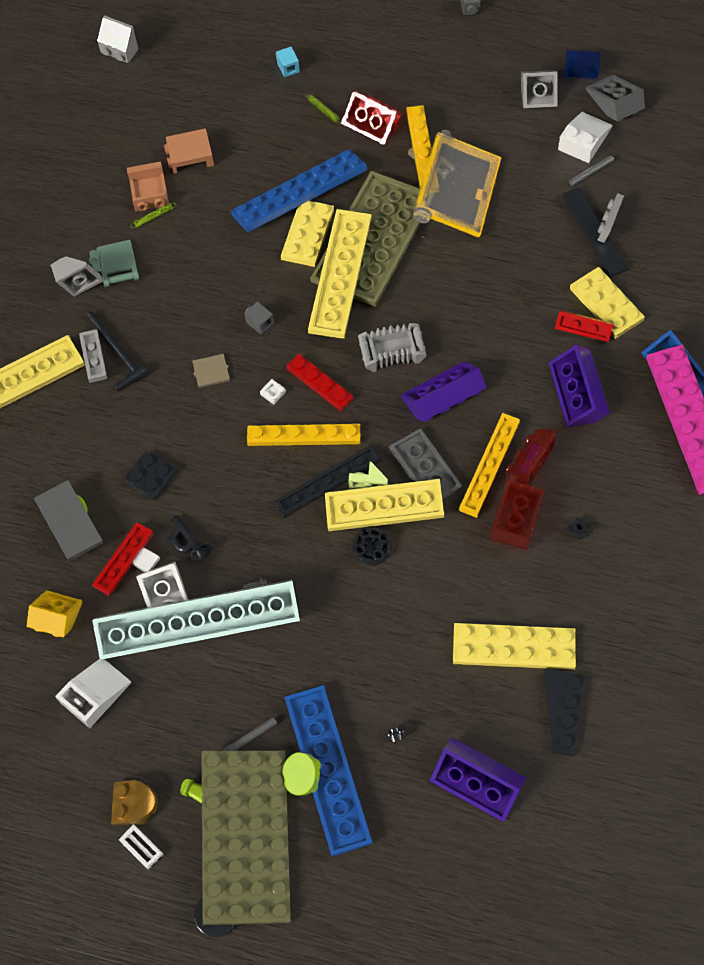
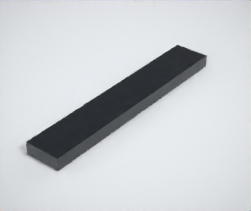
(590, 224)
(326, 481)

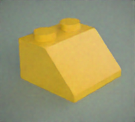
(53, 613)

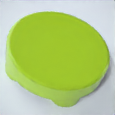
(301, 774)

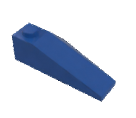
(669, 340)

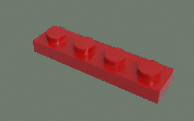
(320, 382)
(122, 559)

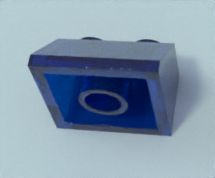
(582, 63)

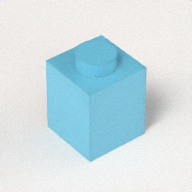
(287, 61)

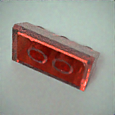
(372, 117)
(532, 456)

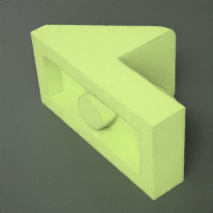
(360, 480)

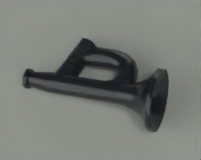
(199, 550)

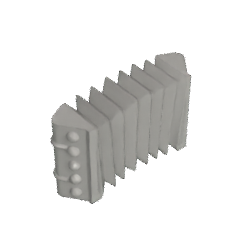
(392, 346)

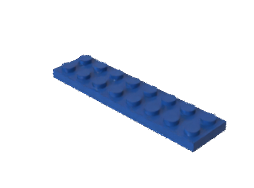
(298, 190)
(336, 792)

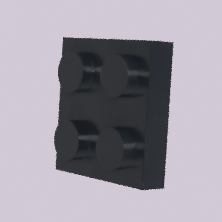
(150, 475)

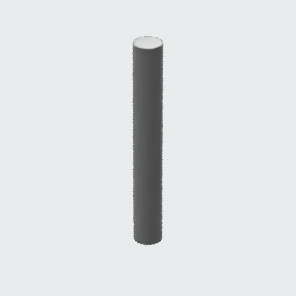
(591, 170)
(251, 735)

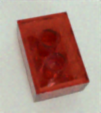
(517, 515)

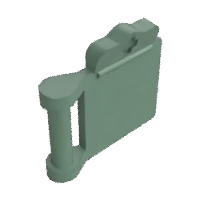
(114, 259)

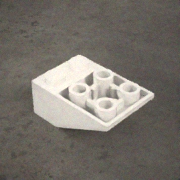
(93, 691)

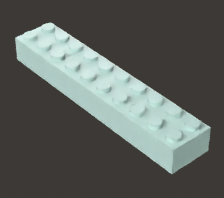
(195, 619)

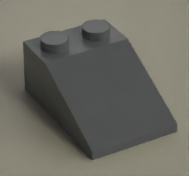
(617, 97)

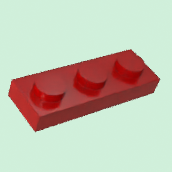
(584, 325)

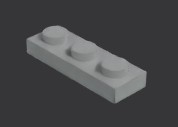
(609, 217)
(93, 356)

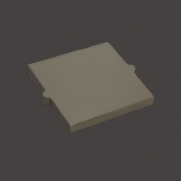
(211, 370)

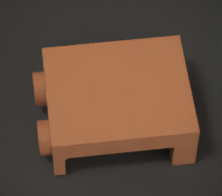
(188, 149)
(148, 186)

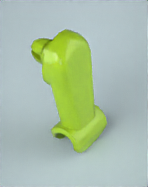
(192, 789)

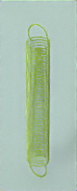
(322, 108)
(148, 218)

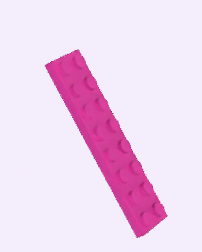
(683, 404)

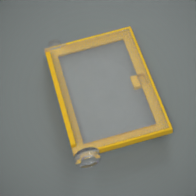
(457, 185)

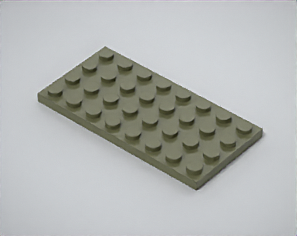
(389, 233)
(244, 838)

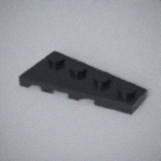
(564, 703)

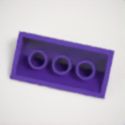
(578, 387)
(444, 391)
(477, 779)

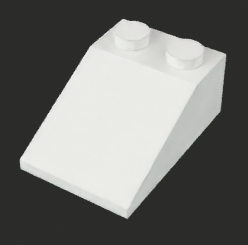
(583, 136)
(162, 585)

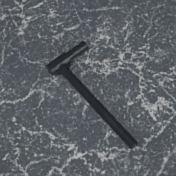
(135, 372)

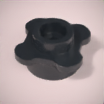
(579, 534)
(395, 734)

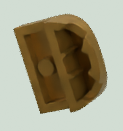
(132, 803)

